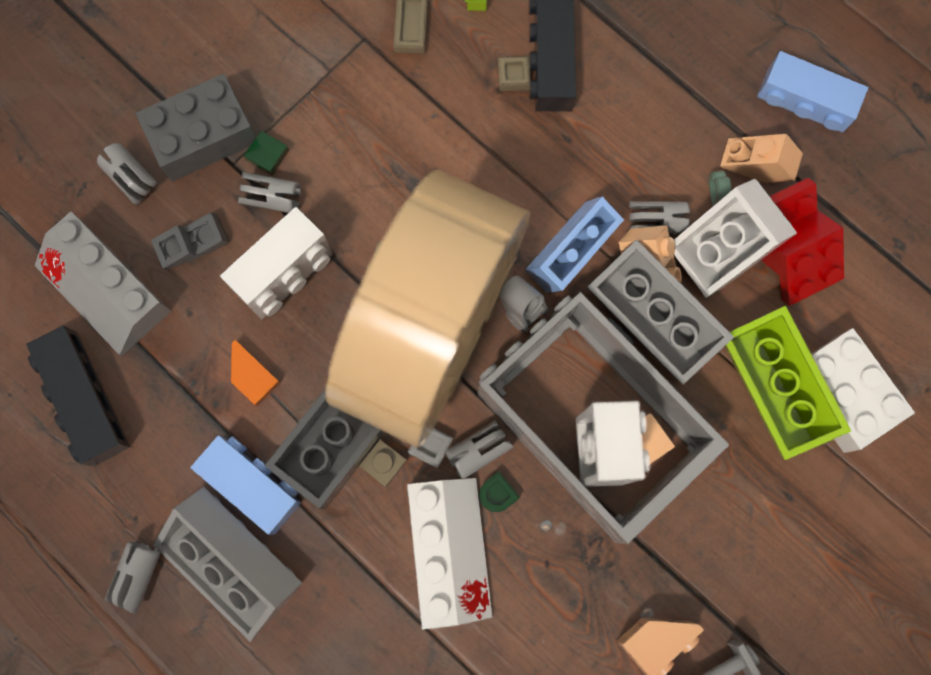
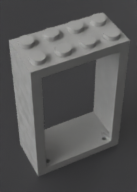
(702, 440)

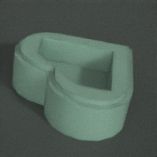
(718, 186)

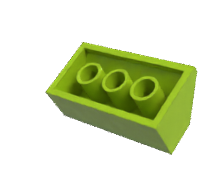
(785, 384)

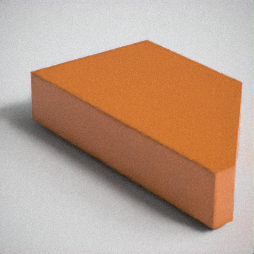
(250, 376)

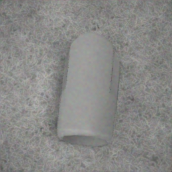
(126, 172)
(274, 193)
(667, 216)
(478, 450)
(132, 576)

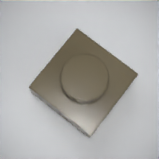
(383, 463)

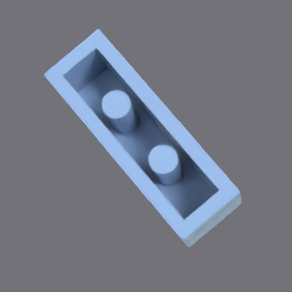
(812, 92)
(574, 245)
(247, 484)

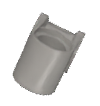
(522, 303)

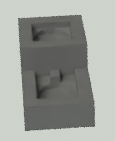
(189, 242)

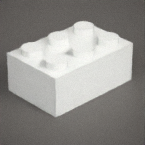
(732, 237)
(278, 264)
(861, 390)
(611, 444)

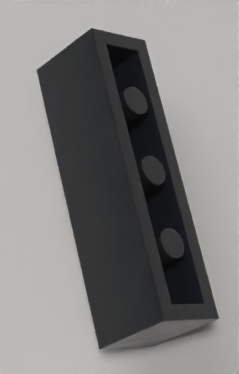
(552, 55)
(77, 396)

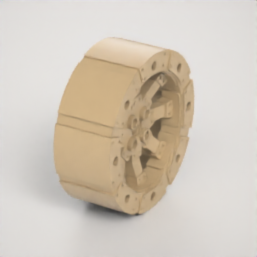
(424, 306)

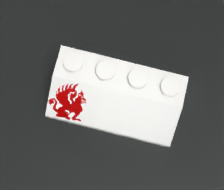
(449, 553)

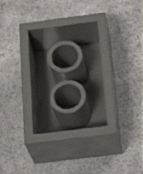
(196, 127)
(323, 452)

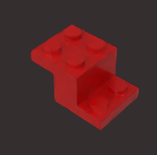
(814, 254)

